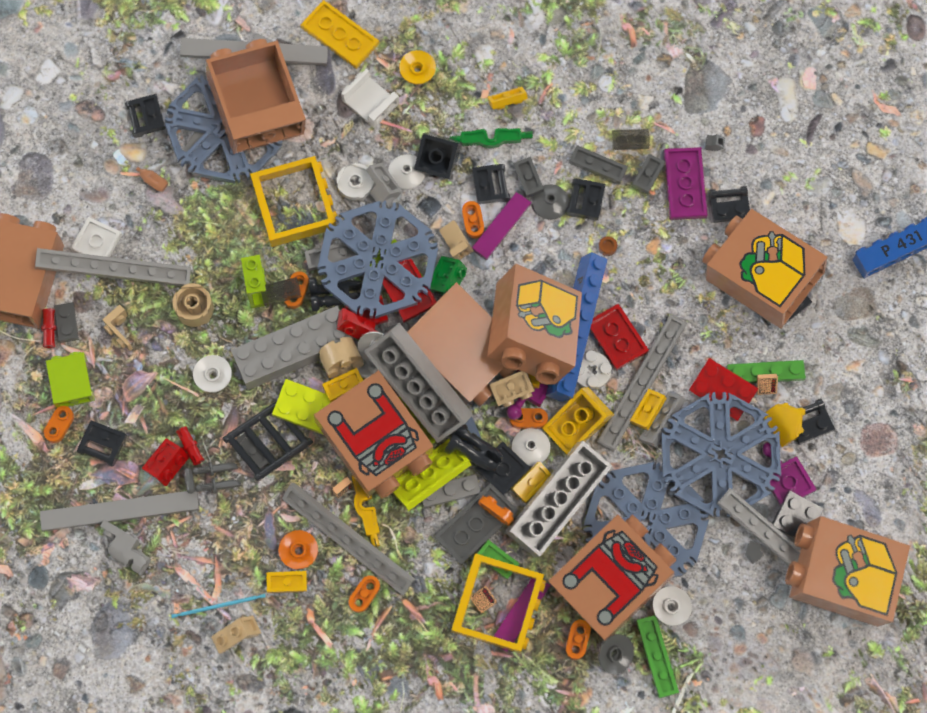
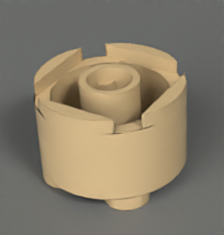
(184, 300)
(340, 357)

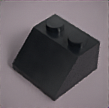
(437, 155)

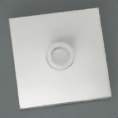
(96, 239)

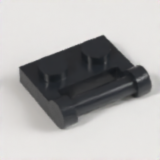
(151, 114)
(484, 184)
(592, 199)
(728, 210)
(817, 425)
(105, 437)

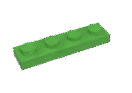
(785, 370)
(657, 656)

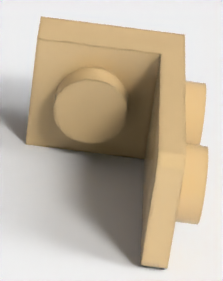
(456, 240)
(115, 318)
(236, 632)

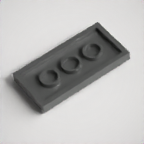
(472, 527)

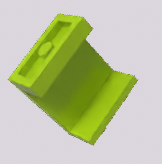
(254, 280)
(69, 380)

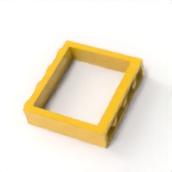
(299, 232)
(466, 596)

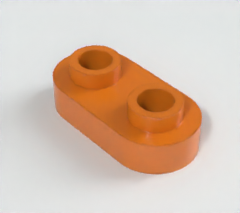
(474, 220)
(303, 288)
(529, 419)
(58, 423)
(490, 505)
(363, 594)
(578, 640)

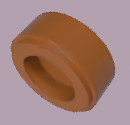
(607, 246)

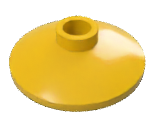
(415, 60)

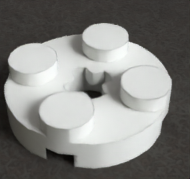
(350, 191)
(603, 370)

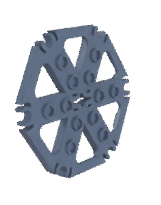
(211, 140)
(391, 270)
(720, 435)
(651, 504)

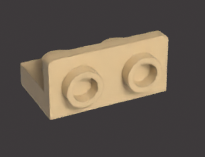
(512, 388)

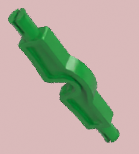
(501, 137)

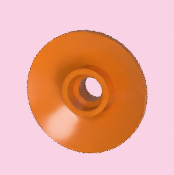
(295, 540)

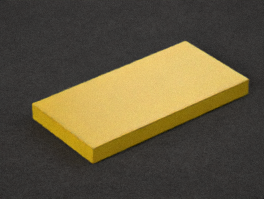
(340, 34)

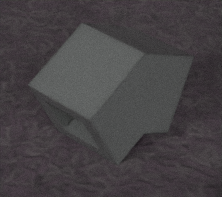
(714, 142)
(754, 552)

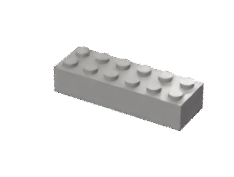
(287, 348)
(418, 383)
(558, 499)

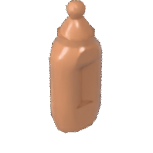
(153, 179)

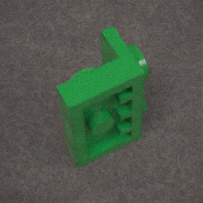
(447, 274)

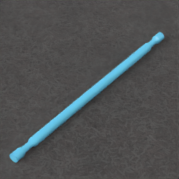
(218, 606)

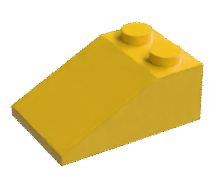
(578, 419)

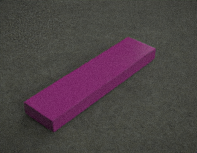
(501, 226)
(514, 620)

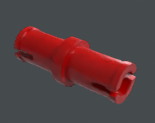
(48, 328)
(190, 445)

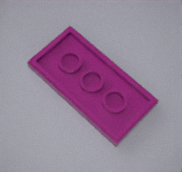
(685, 183)

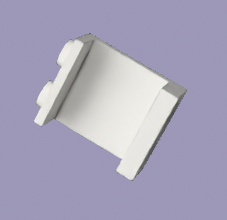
(369, 99)

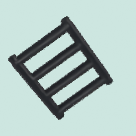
(274, 463)

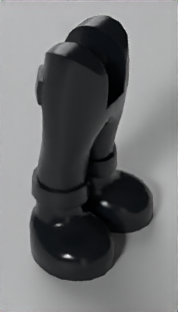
(318, 289)
(477, 457)

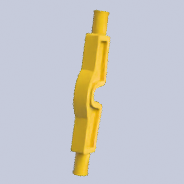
(367, 514)

